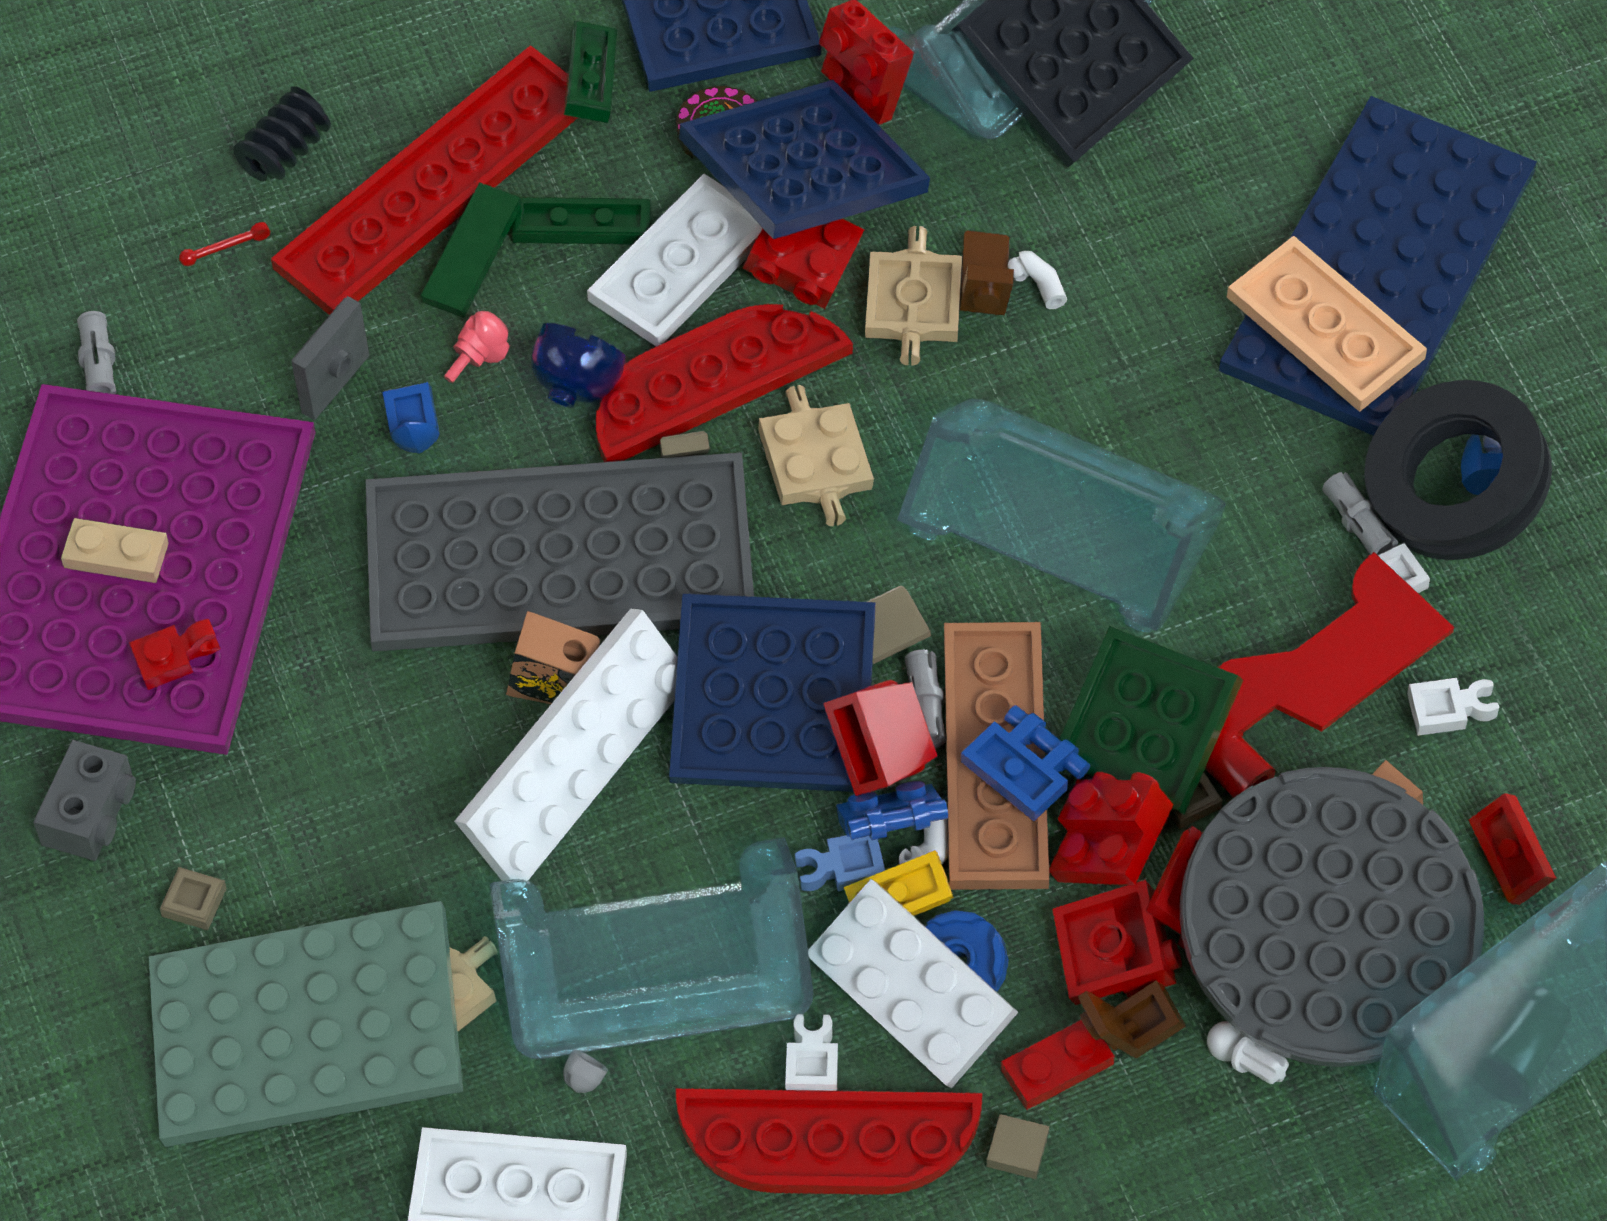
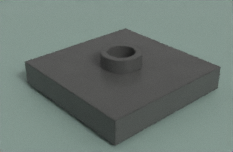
(330, 357)

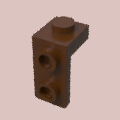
(985, 273)
(1135, 1023)

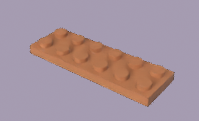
(985, 676)

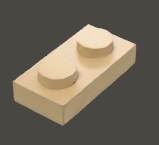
(115, 550)

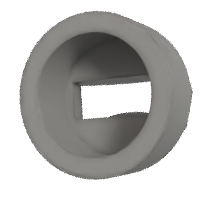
(583, 1072)

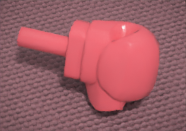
(479, 341)

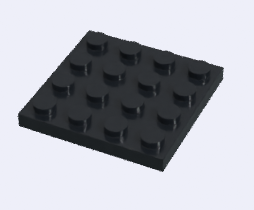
(1074, 63)

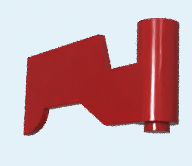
(1329, 671)

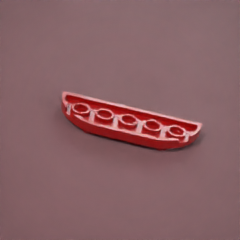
(712, 374)
(828, 1137)

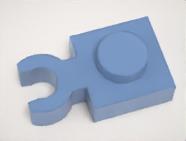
(845, 862)

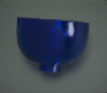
(574, 366)

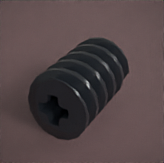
(282, 134)

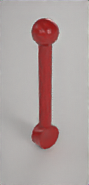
(258, 232)

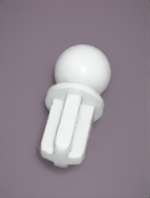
(1245, 1055)

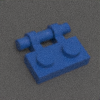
(1015, 770)
(875, 815)

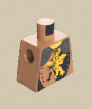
(548, 658)

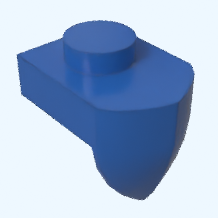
(412, 417)
(1478, 468)

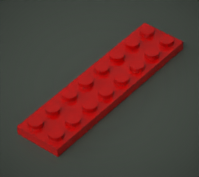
(428, 183)

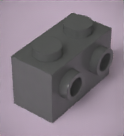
(85, 800)

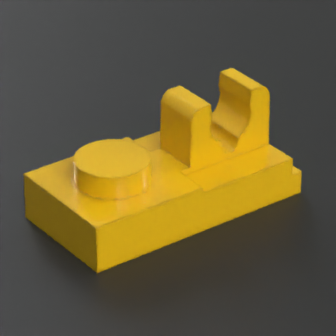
(914, 884)

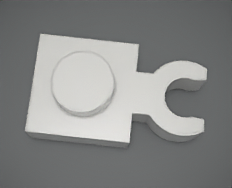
(1444, 707)
(812, 1059)

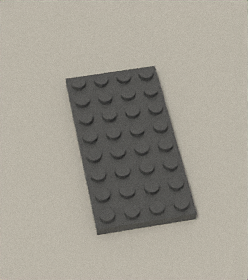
(569, 542)

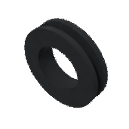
(1491, 516)

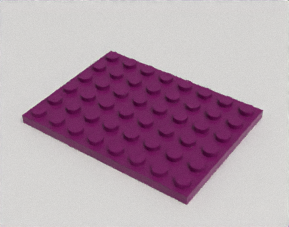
(225, 500)

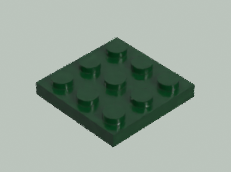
(1150, 714)

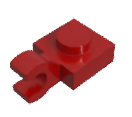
(167, 655)

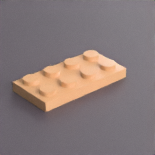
(1326, 323)

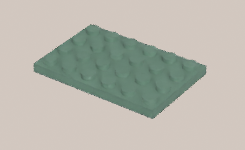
(304, 1024)

